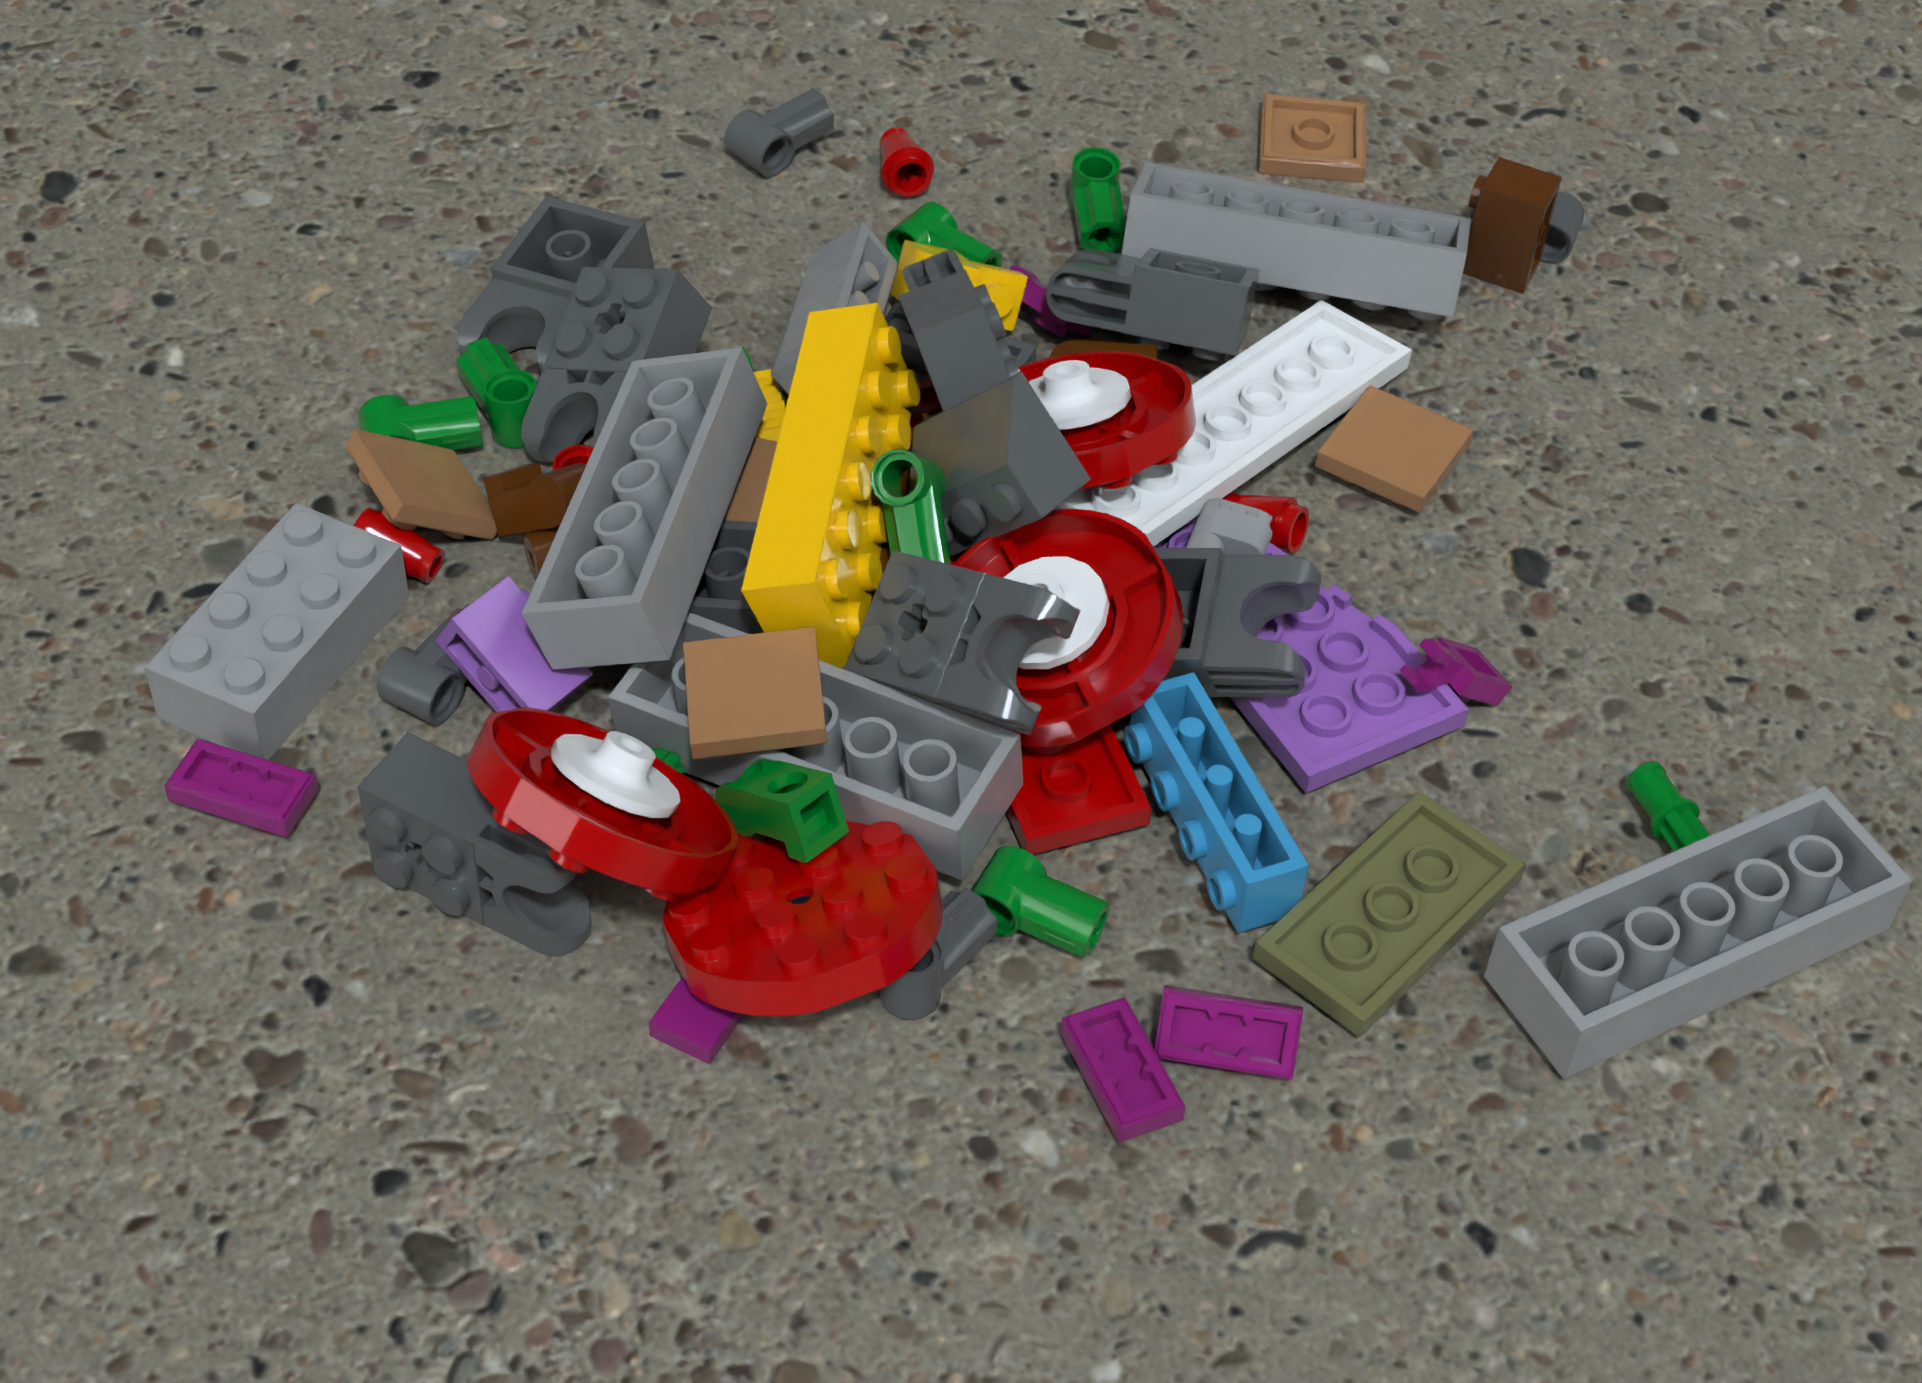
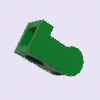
(787, 805)

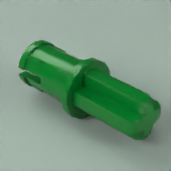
(1670, 814)

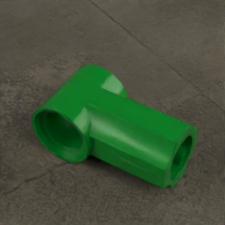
(1097, 199)
(936, 227)
(498, 388)
(439, 423)
(914, 520)
(1031, 901)

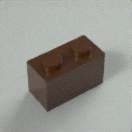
(1510, 223)

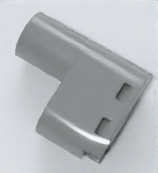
(1232, 528)

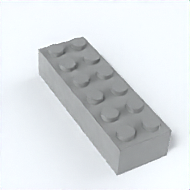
(1303, 238)
(646, 511)
(886, 749)
(1694, 930)

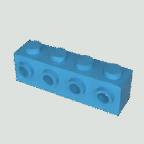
(1217, 804)

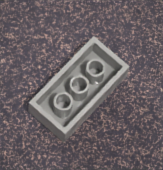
(278, 632)

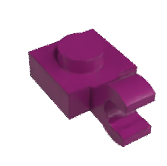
(1035, 298)
(1461, 668)

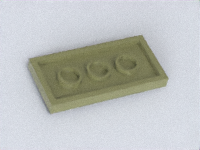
(1388, 913)

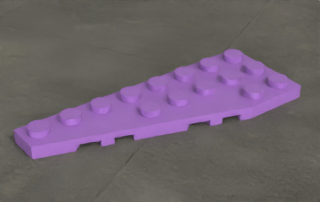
(1353, 696)

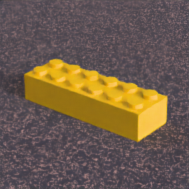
(819, 515)

